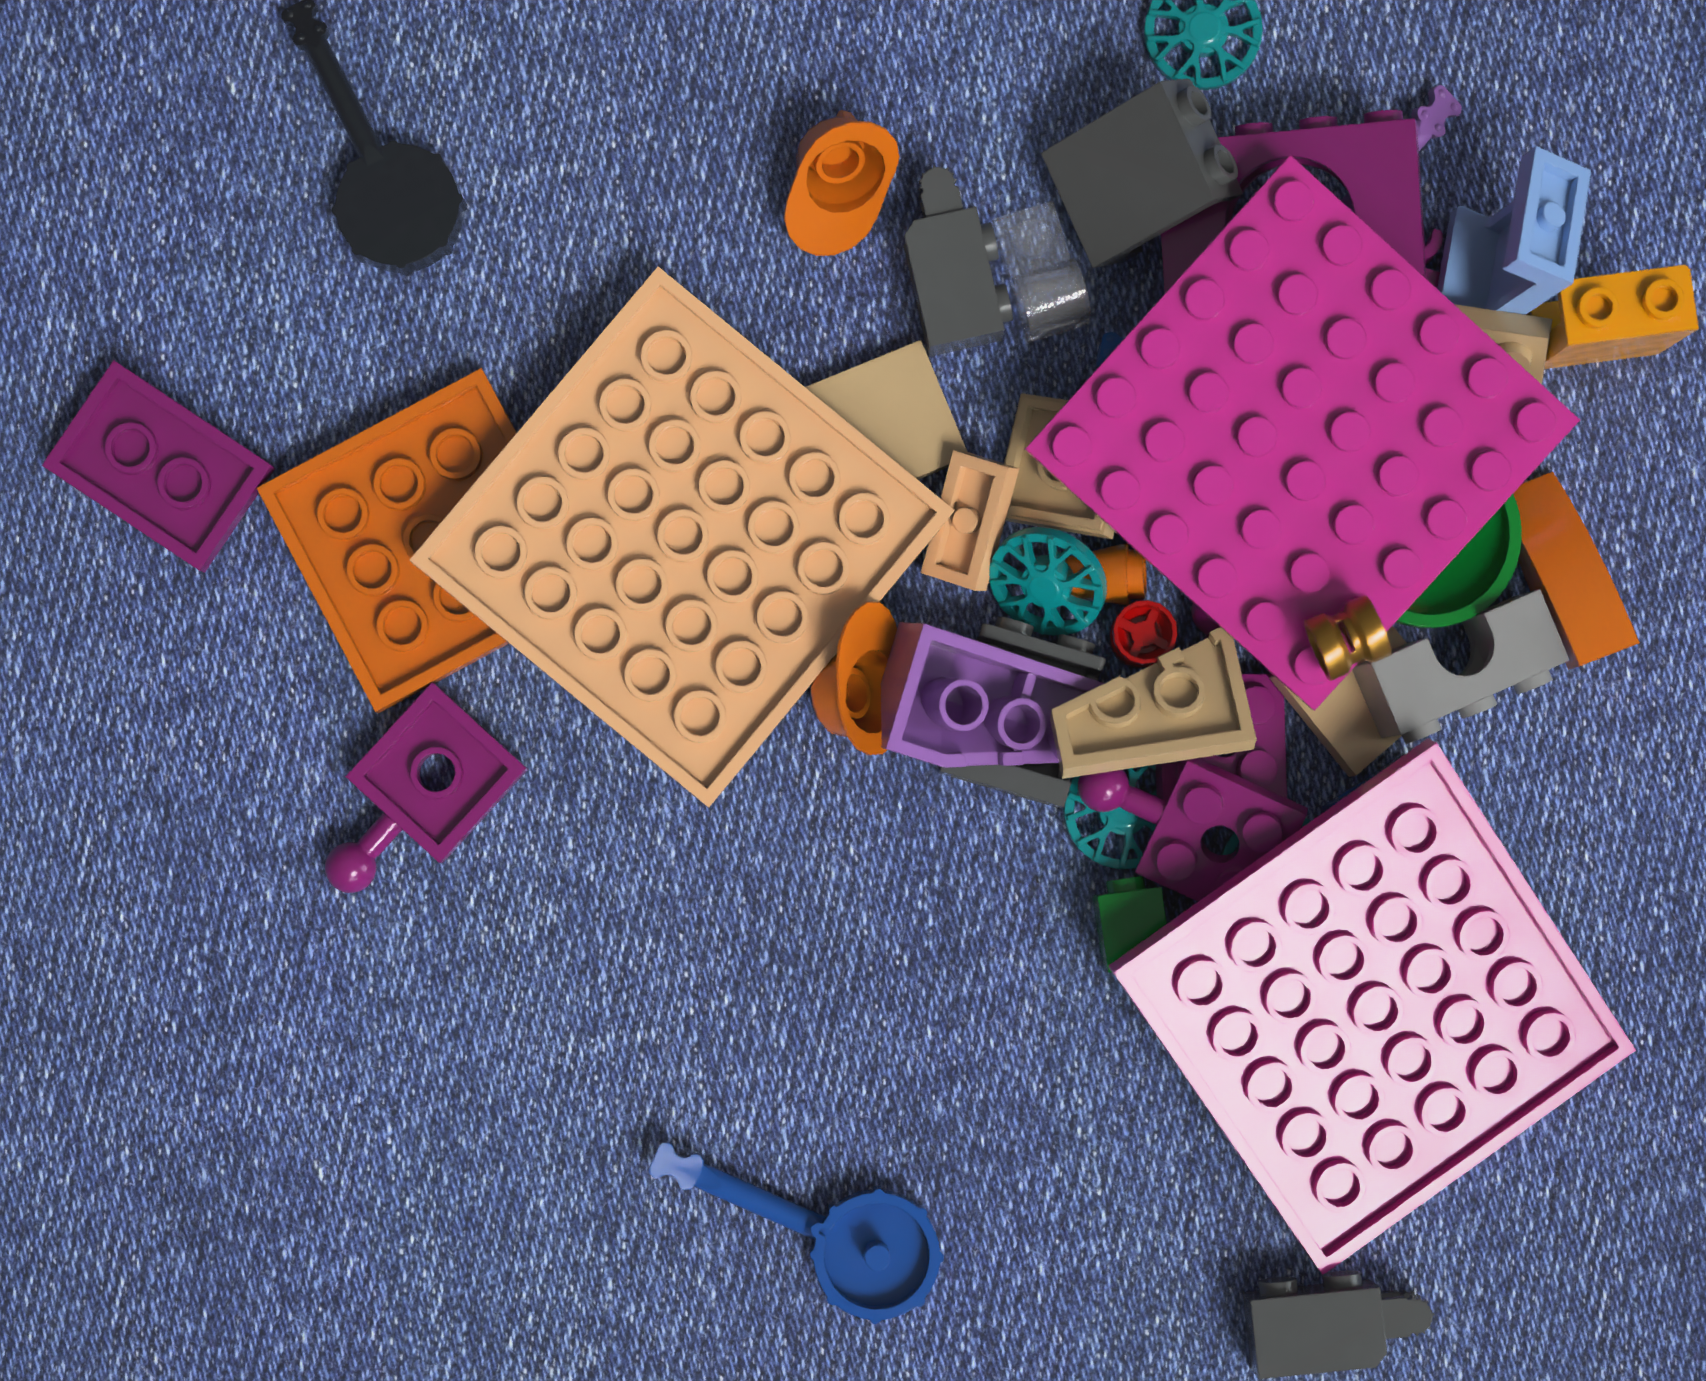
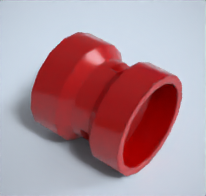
(1149, 626)

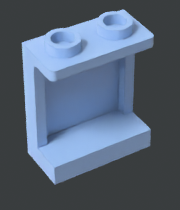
(1525, 248)

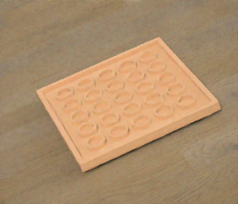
(681, 536)

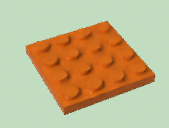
(364, 514)

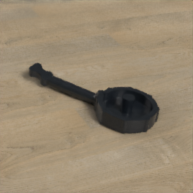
(396, 198)

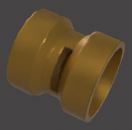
(1361, 631)

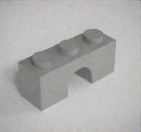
(1509, 647)

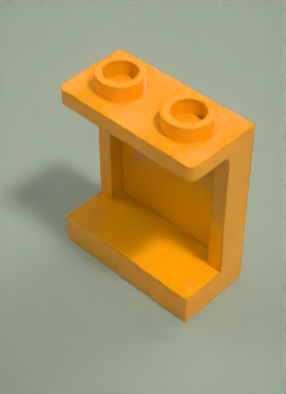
(1619, 316)

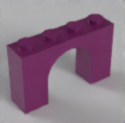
(1370, 159)

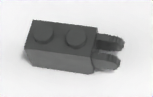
(951, 270)
(1326, 1324)

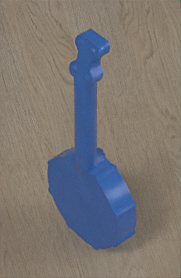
(868, 1251)

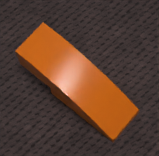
(1570, 573)

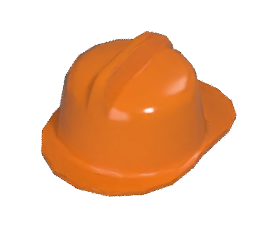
(839, 183)
(849, 687)

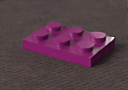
(158, 466)

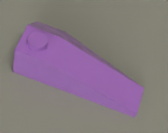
(970, 701)

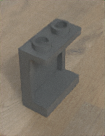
(1141, 170)
(1031, 781)

